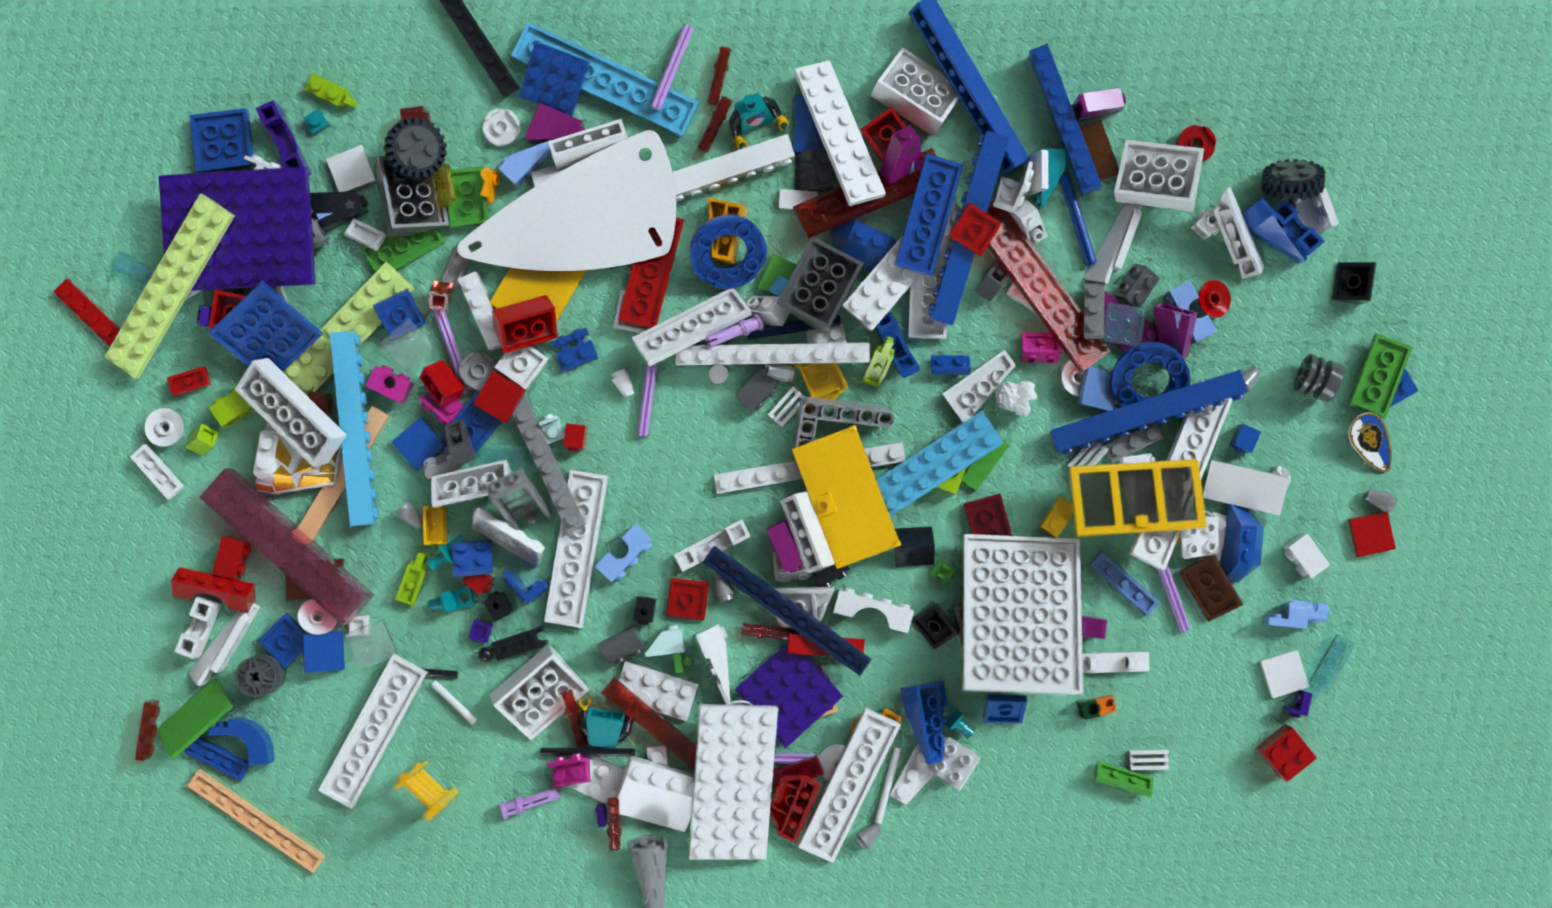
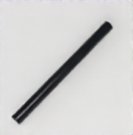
(588, 751)

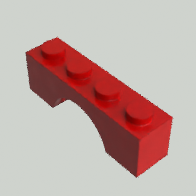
(235, 593)

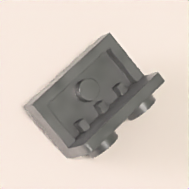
(1137, 285)

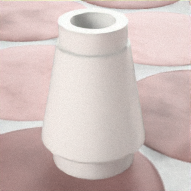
(622, 382)

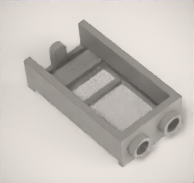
(516, 498)

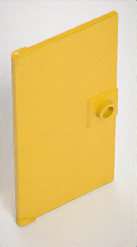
(529, 284)
(846, 497)

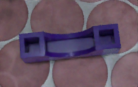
(280, 131)

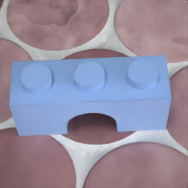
(1181, 298)
(614, 567)

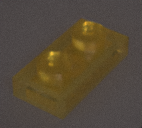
(445, 185)

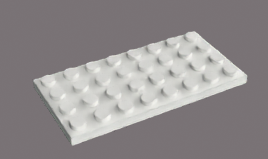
(733, 781)

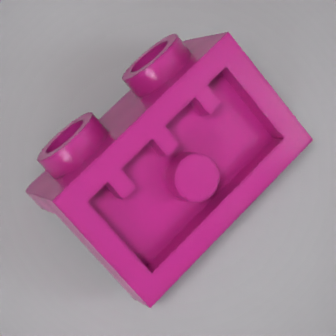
(1039, 348)
(445, 413)
(570, 771)

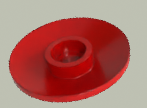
(1214, 298)

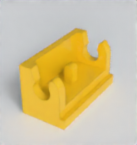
(435, 525)

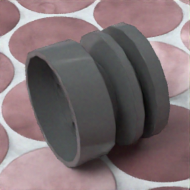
(1319, 378)
(270, 672)

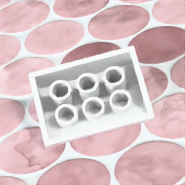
(916, 92)
(1159, 175)
(533, 693)
(656, 793)

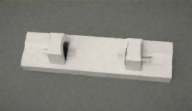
(1115, 662)

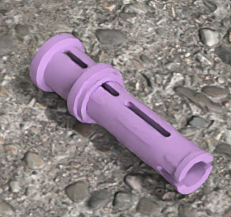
(742, 328)
(520, 804)

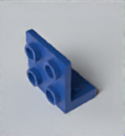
(524, 593)

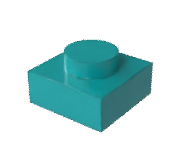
(316, 121)

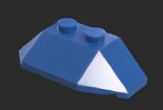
(862, 242)
(1241, 543)

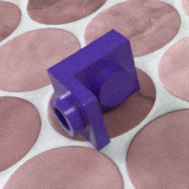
(203, 315)
(1302, 703)

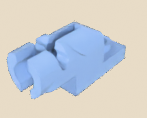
(1298, 614)

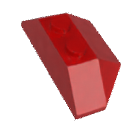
(793, 804)

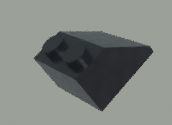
(813, 171)

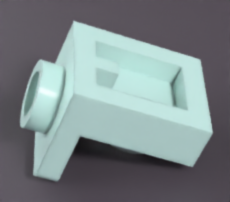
(552, 428)

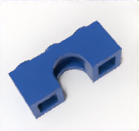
(1305, 237)

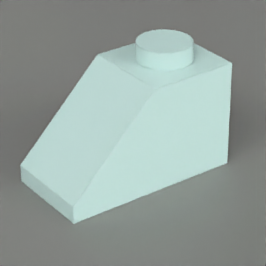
(668, 642)

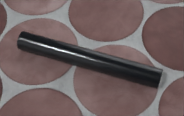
(441, 673)

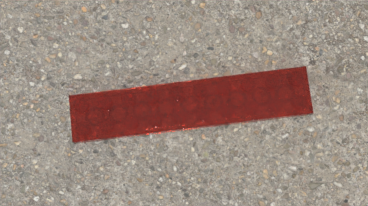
(1043, 291)

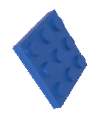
(554, 78)
(221, 140)

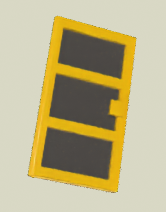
(1137, 497)

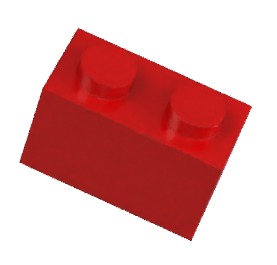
(442, 383)
(231, 557)

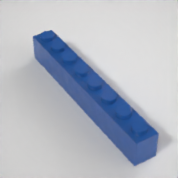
(1064, 120)

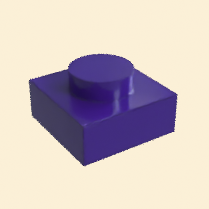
(481, 631)
(601, 814)

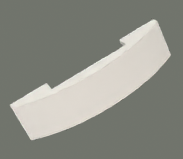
(723, 539)

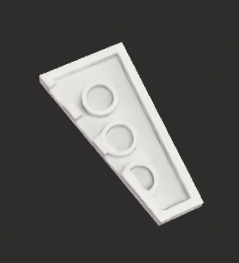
(974, 389)
(912, 777)

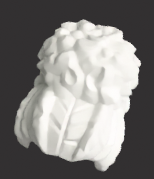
(1016, 397)

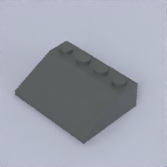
(408, 204)
(820, 285)

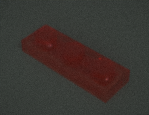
(147, 730)

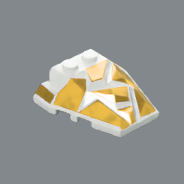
(284, 470)

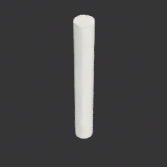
(453, 702)

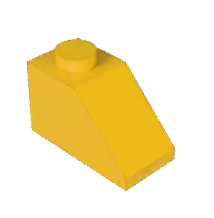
(1057, 517)

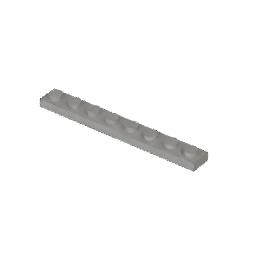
(548, 466)

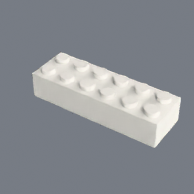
(290, 412)

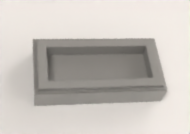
(455, 269)

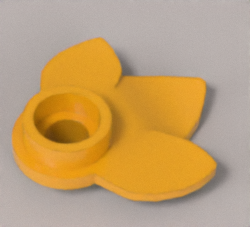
(491, 181)

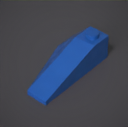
(925, 712)

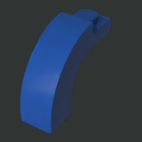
(903, 360)
(254, 736)

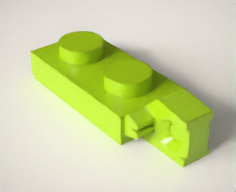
(330, 92)
(879, 363)
(413, 580)

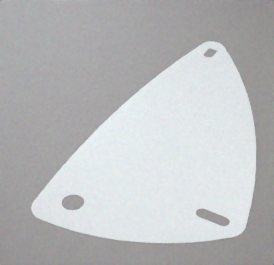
(586, 214)

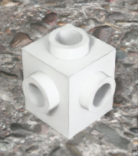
(1206, 224)

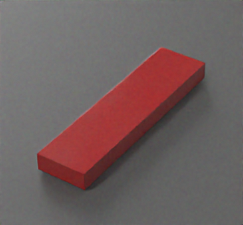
(801, 645)

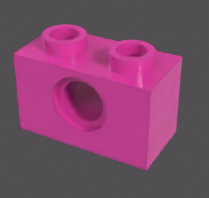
(379, 379)

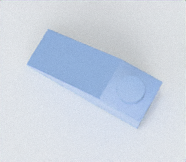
(521, 164)

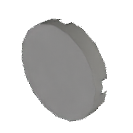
(476, 369)

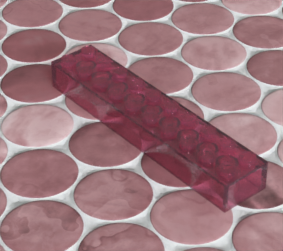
(287, 546)

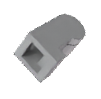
(440, 464)

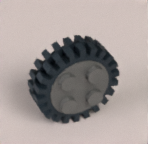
(415, 148)
(1293, 180)

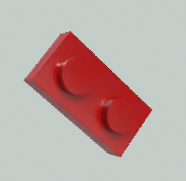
(189, 381)

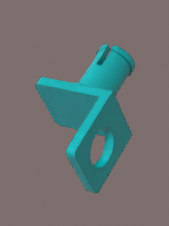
(445, 554)
(451, 600)
(955, 720)

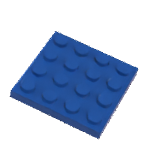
(265, 328)

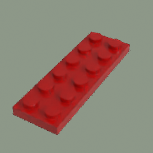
(649, 284)

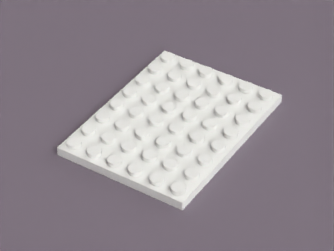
(1022, 615)

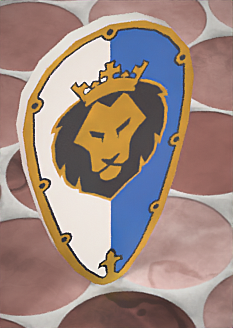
(1371, 441)

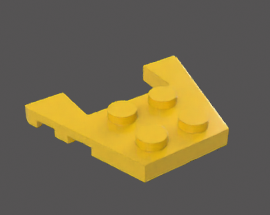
(822, 380)

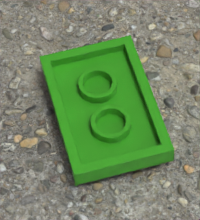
(470, 206)

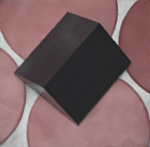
(1354, 282)
(916, 546)
(934, 625)

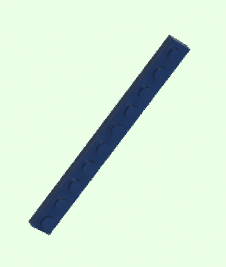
(787, 610)

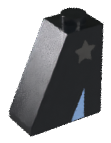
(337, 208)

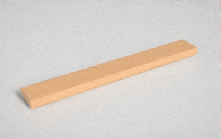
(330, 495)
(256, 820)

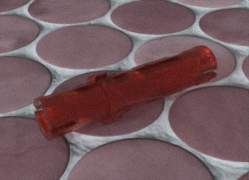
(719, 75)
(717, 119)
(766, 631)
(572, 711)
(614, 830)

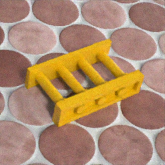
(426, 790)

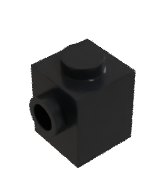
(498, 605)
(645, 610)

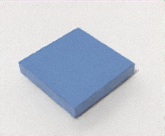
(1097, 390)

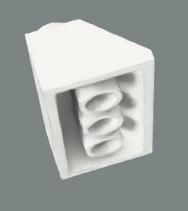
(466, 483)

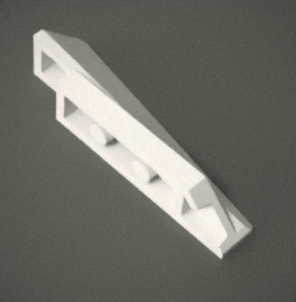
(1237, 236)
(1115, 246)
(223, 647)

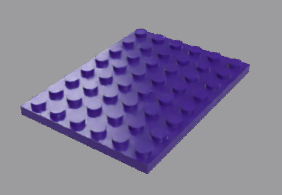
(267, 236)

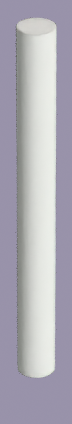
(887, 785)

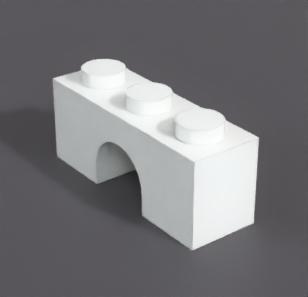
(195, 638)

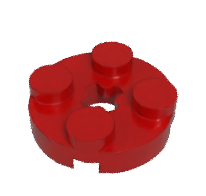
(1200, 134)

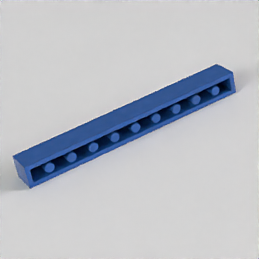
(966, 80)
(959, 258)
(1149, 411)

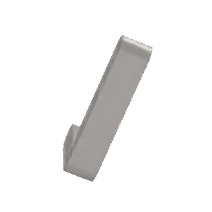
(836, 415)

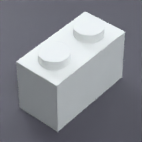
(1305, 556)

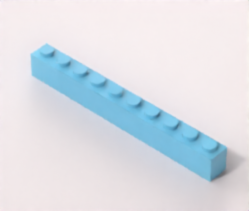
(353, 423)

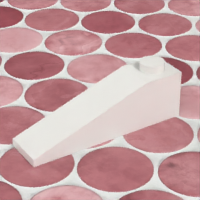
(715, 649)

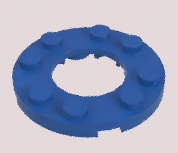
(728, 277)
(1138, 355)

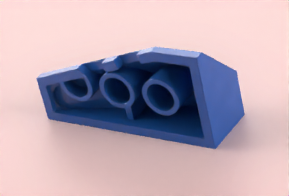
(1264, 226)

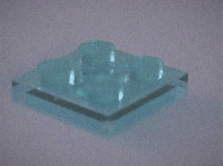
(1123, 324)

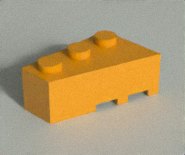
(727, 246)

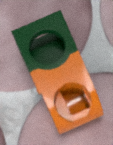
(1096, 706)

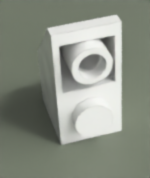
(1030, 222)
(768, 310)

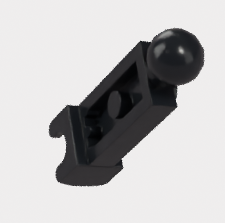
(513, 645)

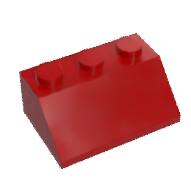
(525, 323)

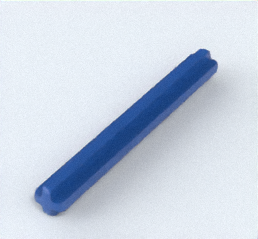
(1077, 220)

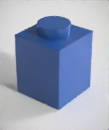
(1244, 439)

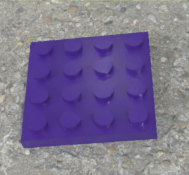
(795, 688)

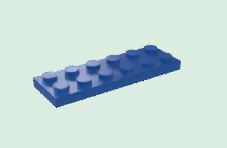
(928, 215)

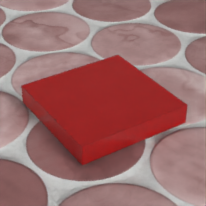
(975, 229)
(499, 397)
(1371, 534)
(687, 598)

